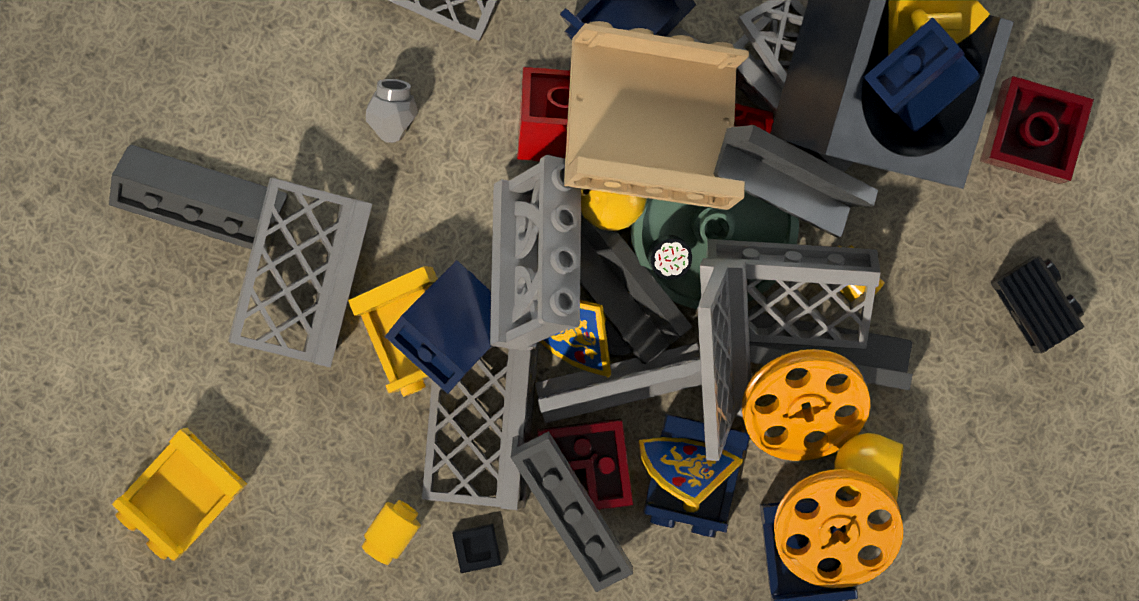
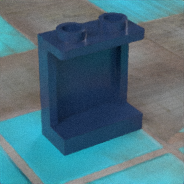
(654, 15)
(922, 75)
(446, 327)
(714, 510)
(782, 582)

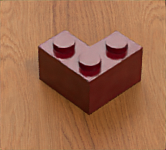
(602, 453)

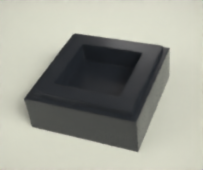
(477, 548)

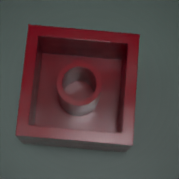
(1036, 130)

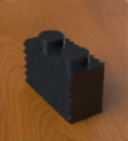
(1039, 304)

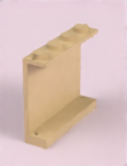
(650, 115)

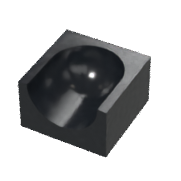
(839, 114)

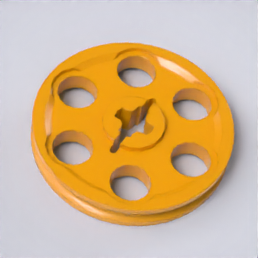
(790, 396)
(837, 512)

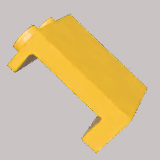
(380, 311)
(178, 495)

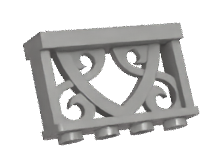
(524, 300)

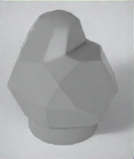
(391, 109)

